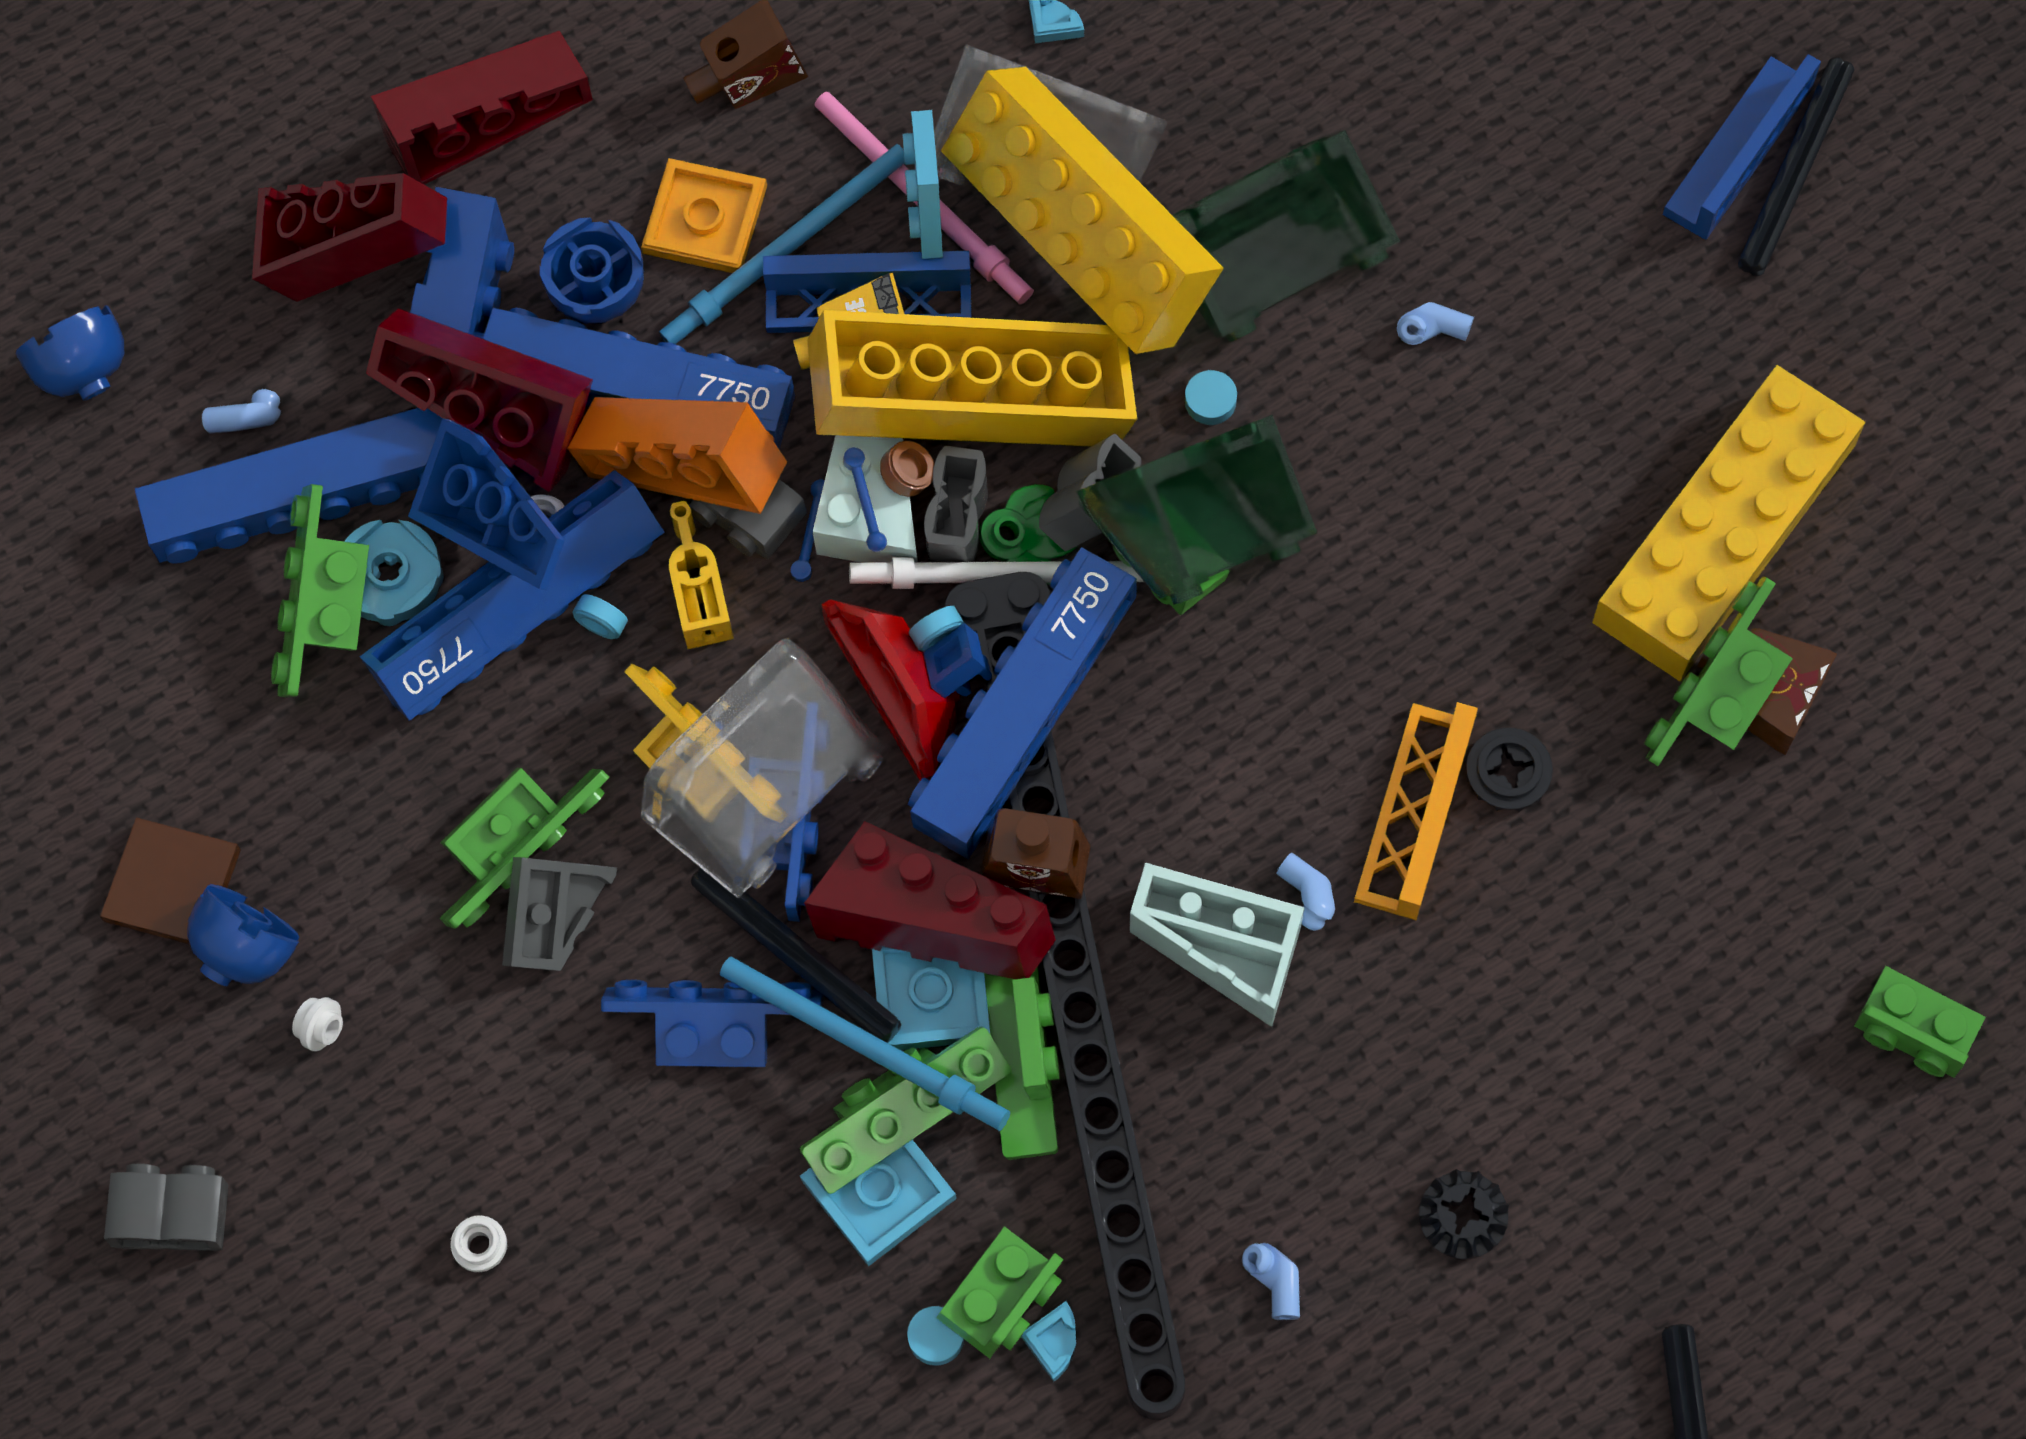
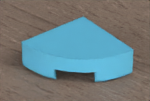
(1054, 21)
(1053, 1340)

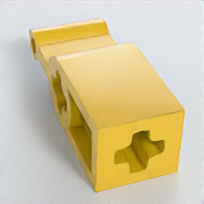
(695, 591)

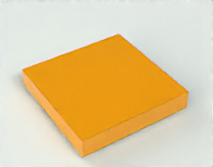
(704, 216)

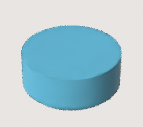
(1210, 397)
(599, 616)
(935, 627)
(931, 1339)

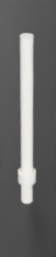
(904, 572)

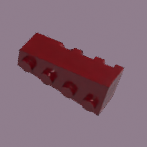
(479, 105)
(342, 231)
(508, 398)
(929, 906)

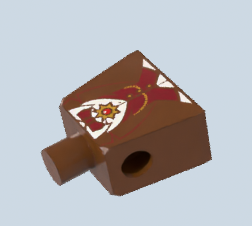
(746, 59)
(1794, 692)
(1036, 853)

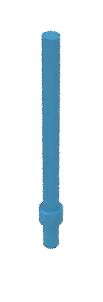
(707, 305)
(953, 1092)

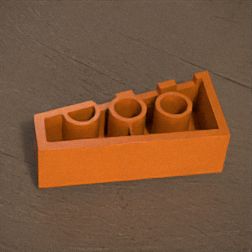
(682, 449)

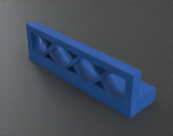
(1740, 145)
(845, 272)

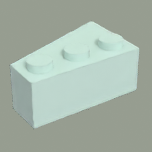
(840, 521)
(1219, 934)

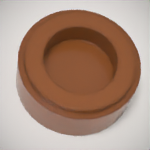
(907, 468)

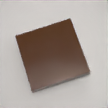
(164, 877)

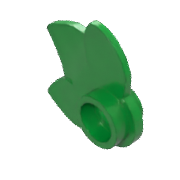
(1022, 517)

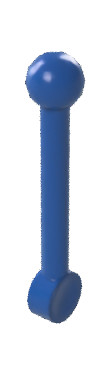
(853, 461)
(801, 568)

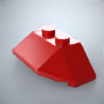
(895, 681)

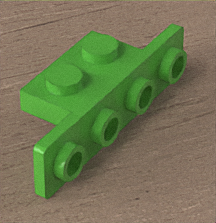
(323, 592)
(1730, 685)
(509, 825)
(1018, 1028)
(893, 1111)

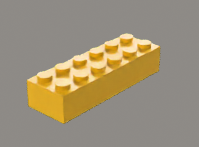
(1081, 209)
(969, 379)
(1728, 522)

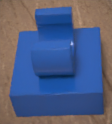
(956, 661)

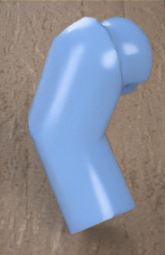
(1431, 321)
(238, 417)
(1314, 889)
(1278, 1275)

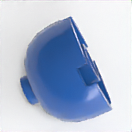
(592, 270)
(75, 354)
(237, 939)

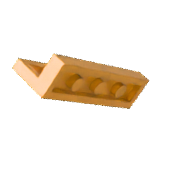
(1435, 815)

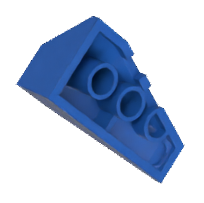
(484, 508)

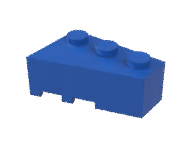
(465, 270)

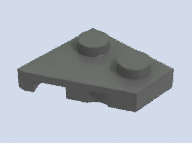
(549, 909)

